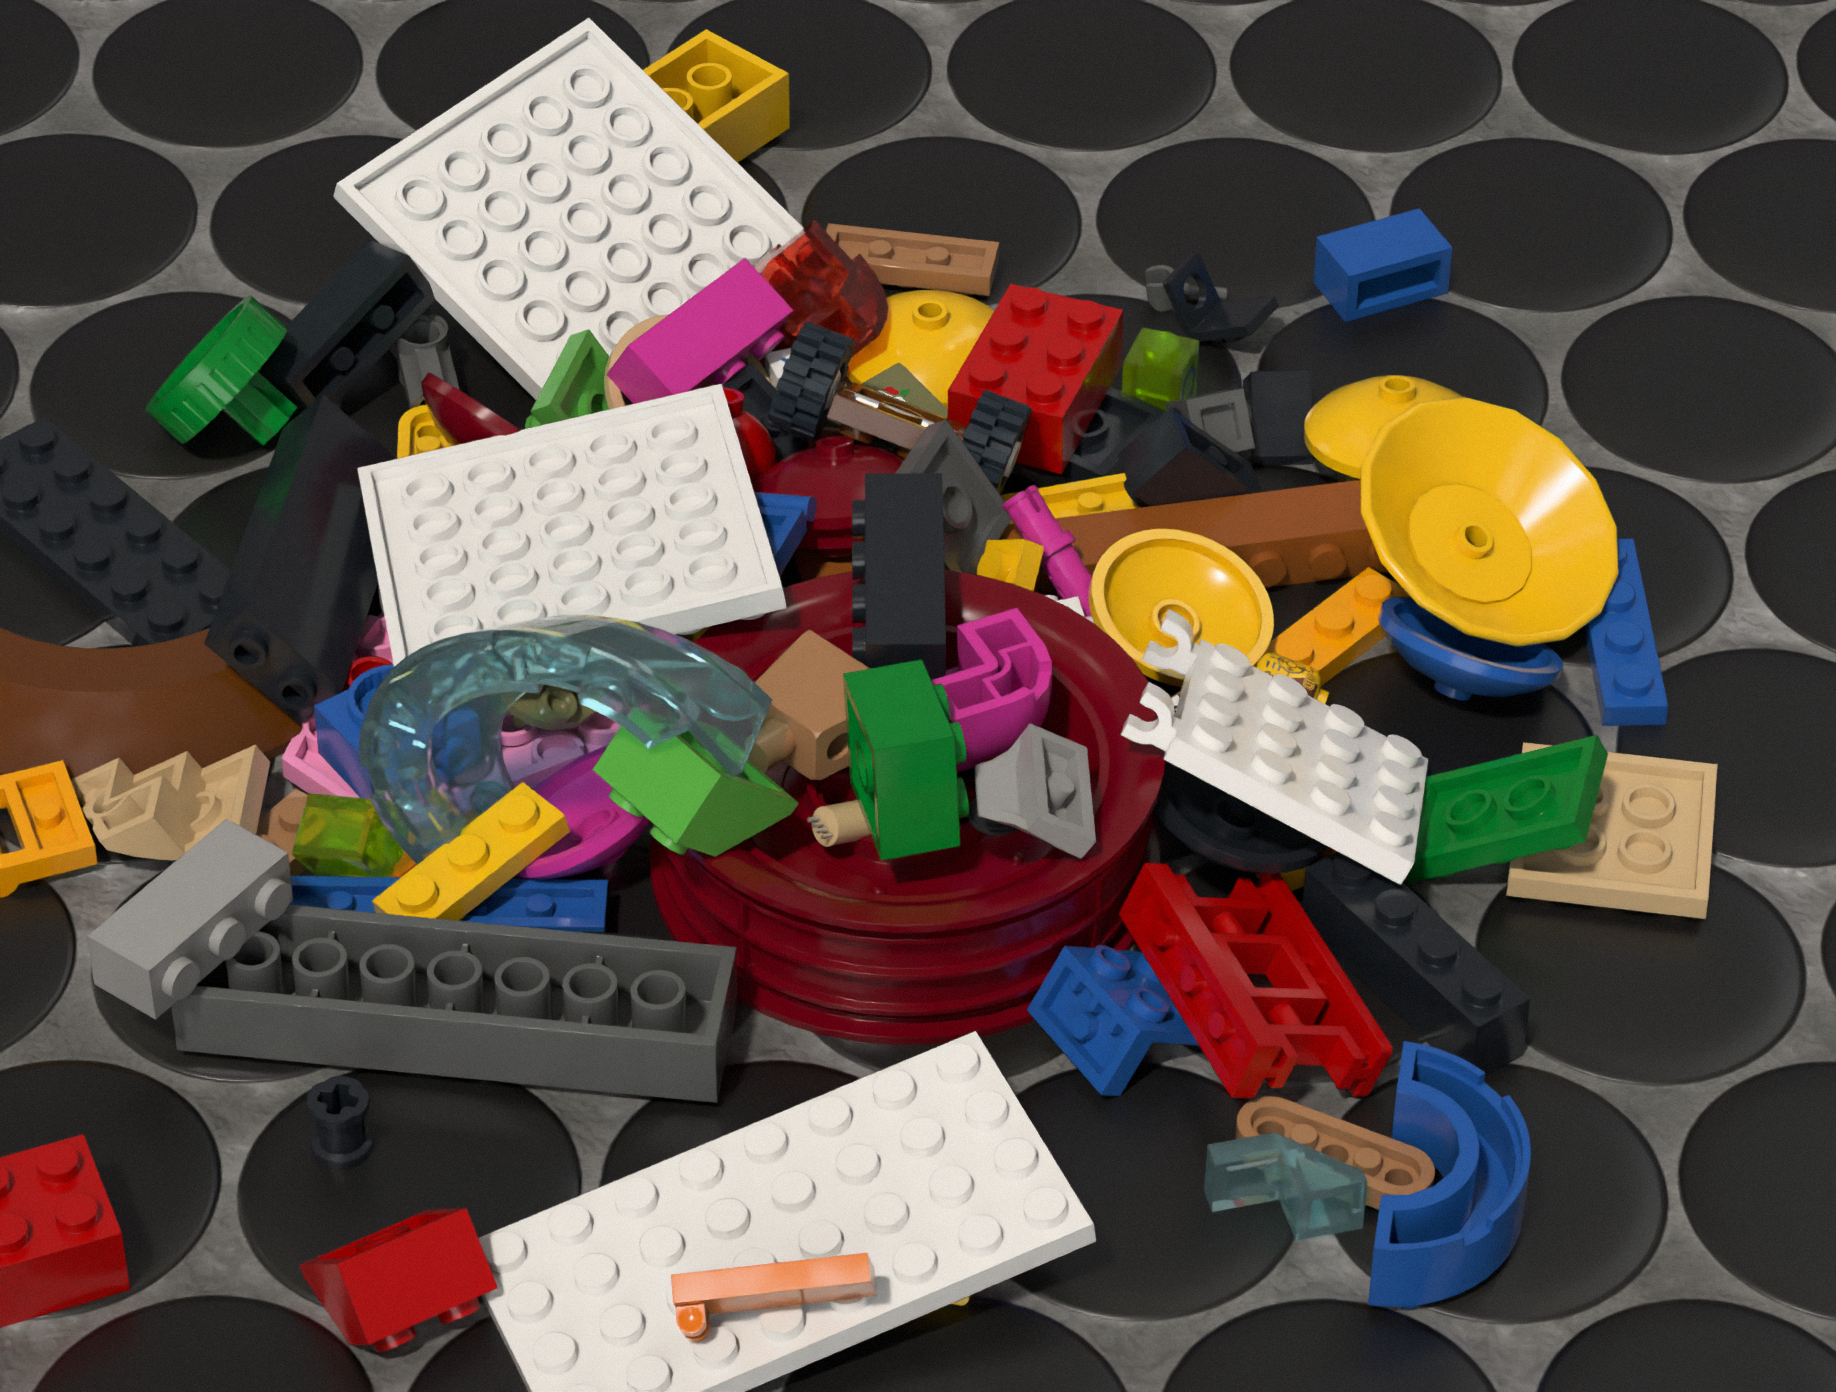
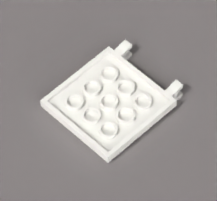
(1285, 752)

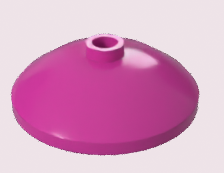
(596, 824)

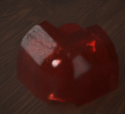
(824, 288)

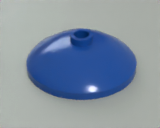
(1463, 662)

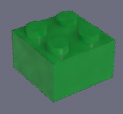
(904, 759)

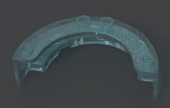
(441, 711)

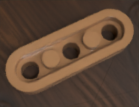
(1386, 1162)

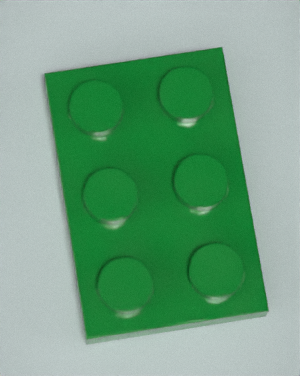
(1508, 808)

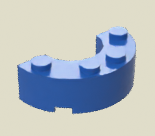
(1471, 1219)

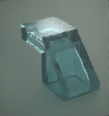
(1313, 1188)

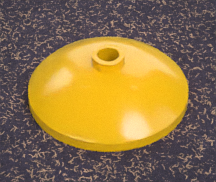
(926, 334)
(1347, 419)
(1185, 574)

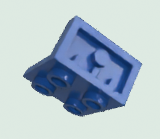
(1106, 1013)

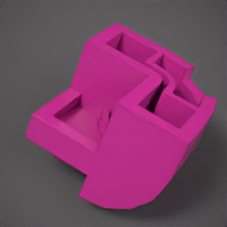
(998, 684)

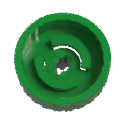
(225, 377)

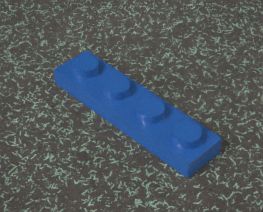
(1625, 651)

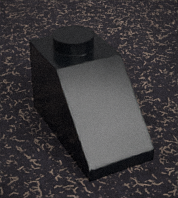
(1182, 464)

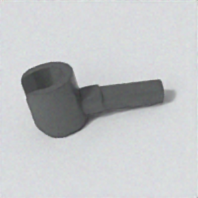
(1157, 295)

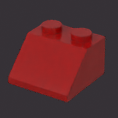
(402, 1278)

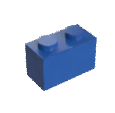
(1382, 265)

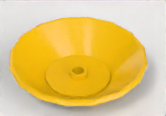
(1489, 521)

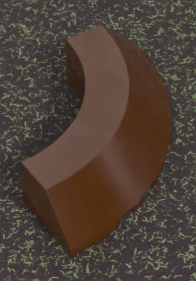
(129, 706)

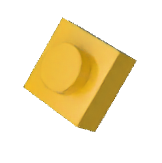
(1011, 561)

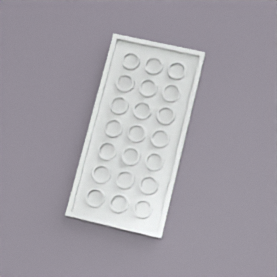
(908, 1164)

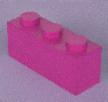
(704, 338)

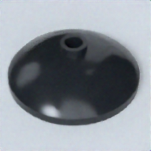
(1230, 829)

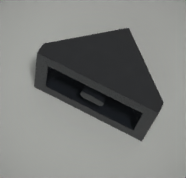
(1277, 416)

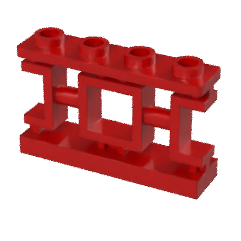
(1249, 1032)

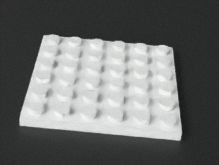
(564, 204)
(586, 515)

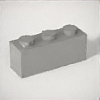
(190, 919)

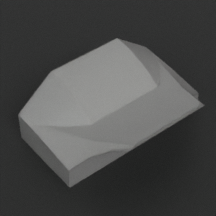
(1040, 790)

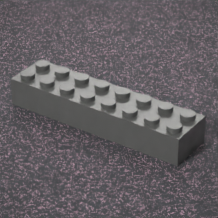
(472, 1003)

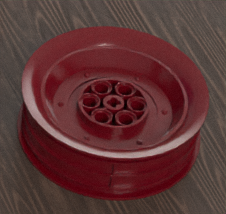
(937, 936)

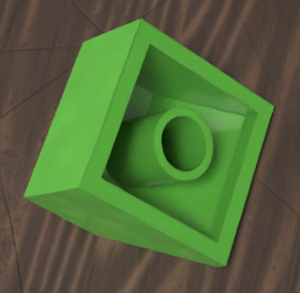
(690, 793)

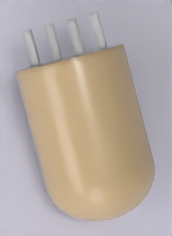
(839, 823)

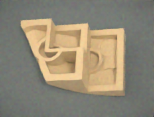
(172, 803)

